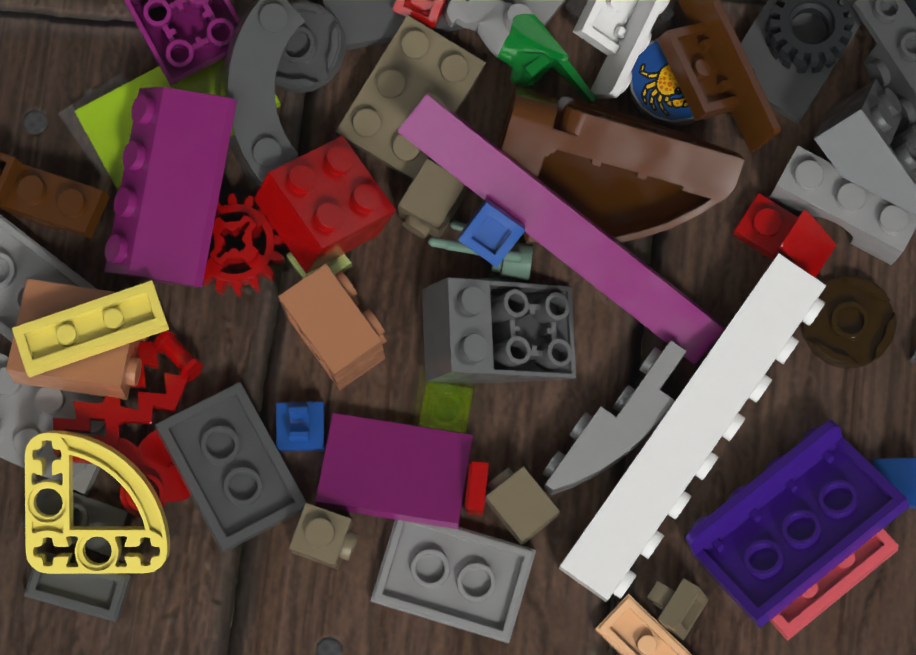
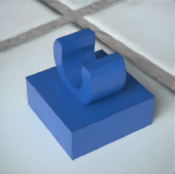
(491, 232)
(300, 427)

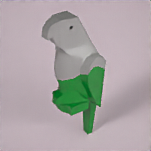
(518, 40)

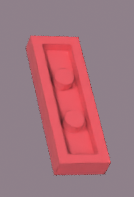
(835, 584)

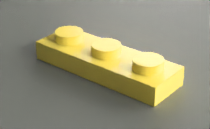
(90, 328)

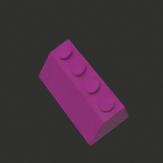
(170, 186)

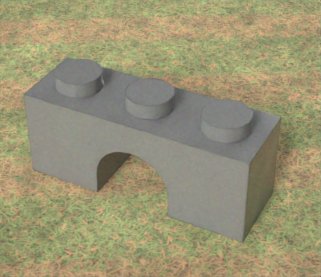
(819, 189)

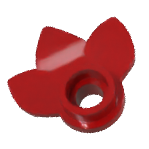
(158, 469)

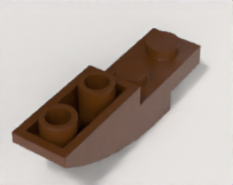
(49, 198)

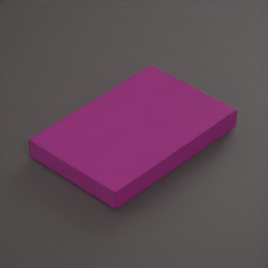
(394, 471)

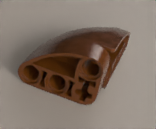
(615, 166)

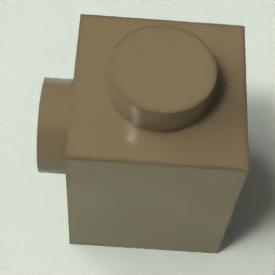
(324, 536)

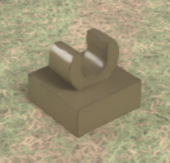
(679, 607)

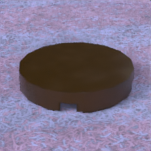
(837, 334)

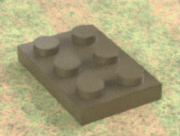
(409, 68)

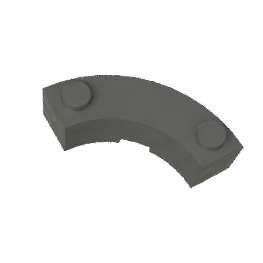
(250, 79)

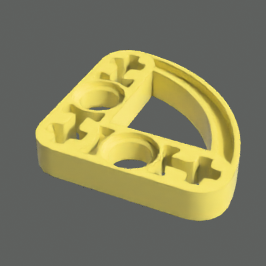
(60, 525)

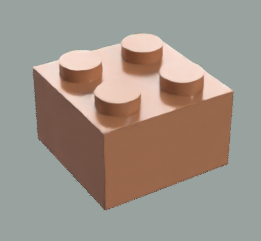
(332, 325)

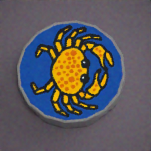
(656, 89)

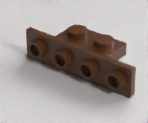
(717, 72)

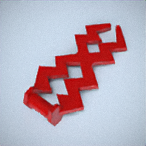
(116, 415)

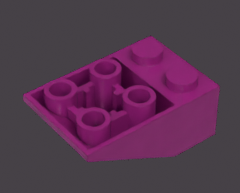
(184, 33)

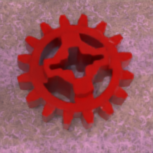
(249, 231)

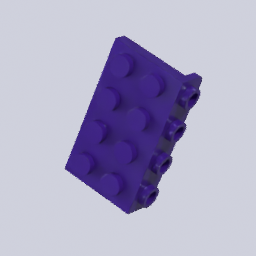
(794, 523)

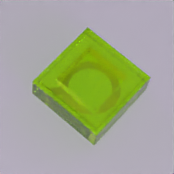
(446, 407)

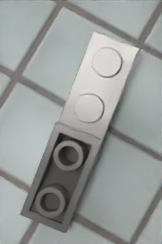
(607, 438)

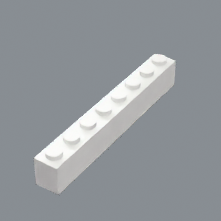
(692, 428)

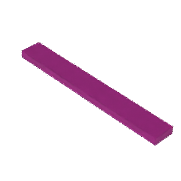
(560, 227)

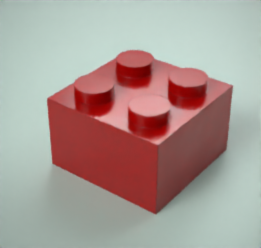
(324, 204)

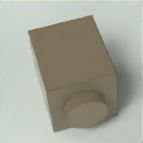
(431, 201)
(520, 504)

